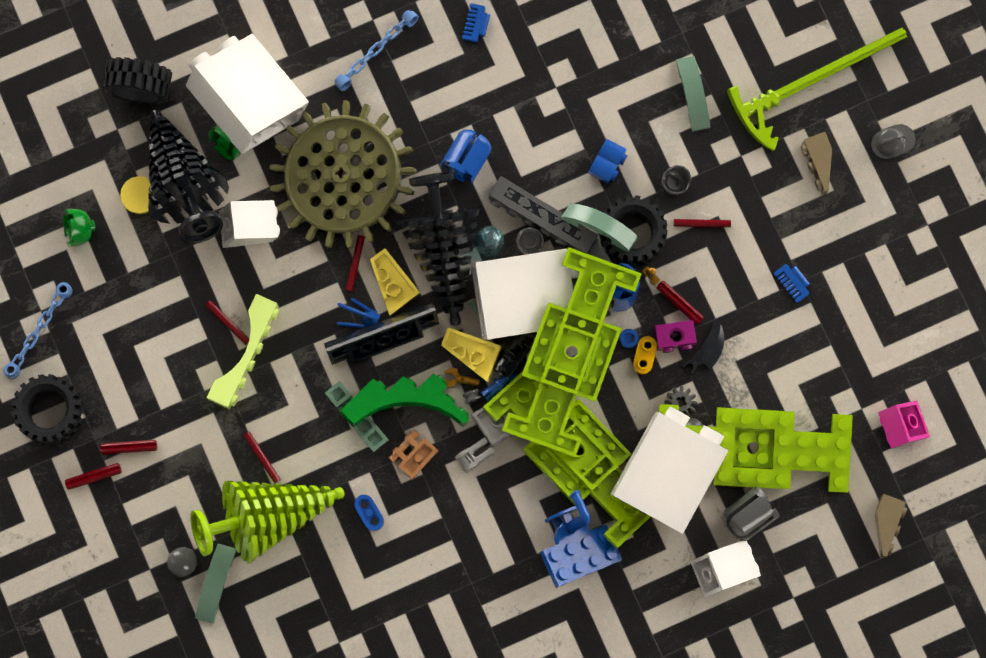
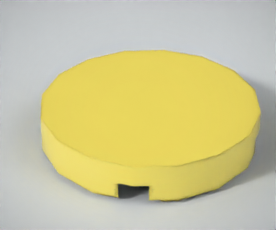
(135, 195)

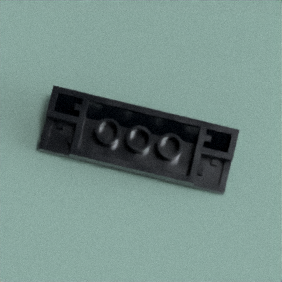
(382, 335)

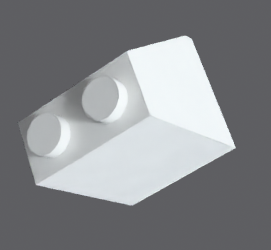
(249, 223)
(725, 568)

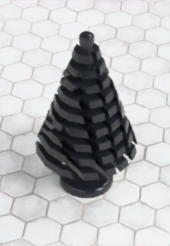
(182, 178)
(441, 243)

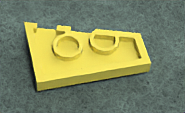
(393, 282)
(472, 351)

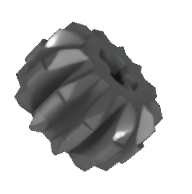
(682, 395)

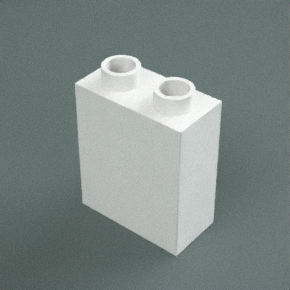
(245, 92)
(517, 289)
(670, 469)

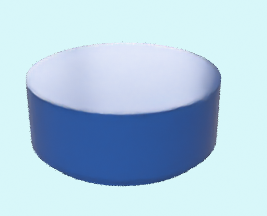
(628, 338)

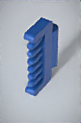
(480, 23)
(797, 280)

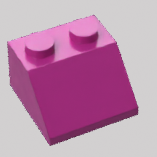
(903, 424)

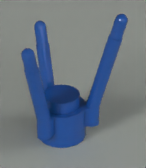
(369, 317)

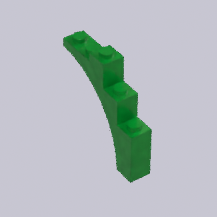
(403, 393)

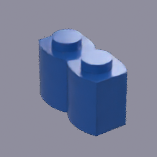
(607, 161)

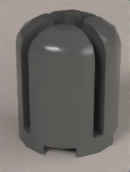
(749, 514)

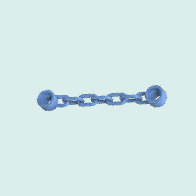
(344, 81)
(67, 294)

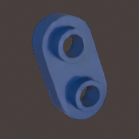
(369, 513)

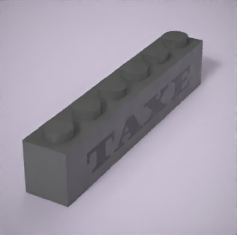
(541, 215)

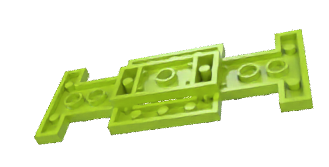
(564, 375)
(778, 448)
(595, 468)

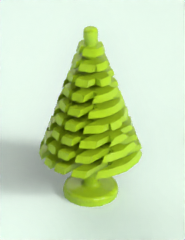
(261, 515)

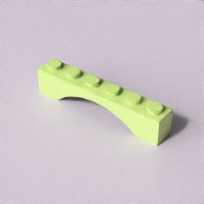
(225, 388)

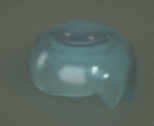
(489, 241)

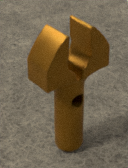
(650, 273)
(459, 379)

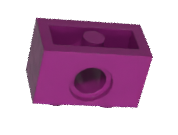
(684, 329)

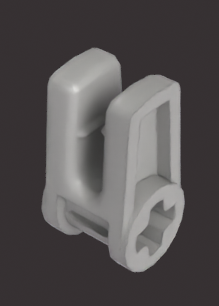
(474, 461)

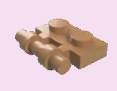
(417, 458)

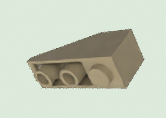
(819, 156)
(887, 518)

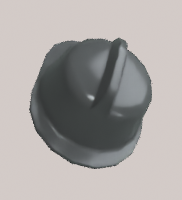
(893, 141)

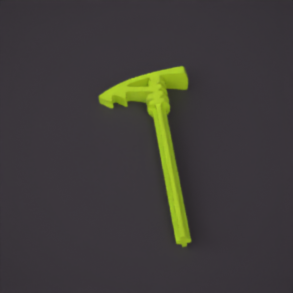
(773, 98)

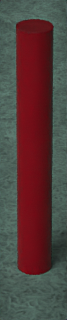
(701, 223)
(355, 263)
(226, 321)
(262, 457)

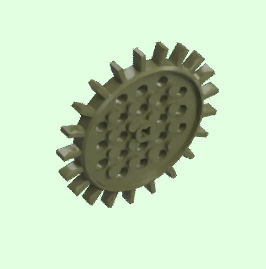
(342, 221)

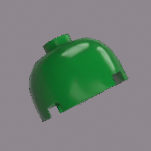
(224, 145)
(77, 226)

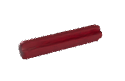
(679, 302)
(126, 447)
(93, 476)

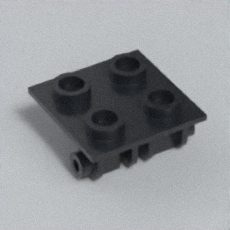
(511, 355)

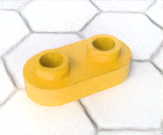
(644, 354)

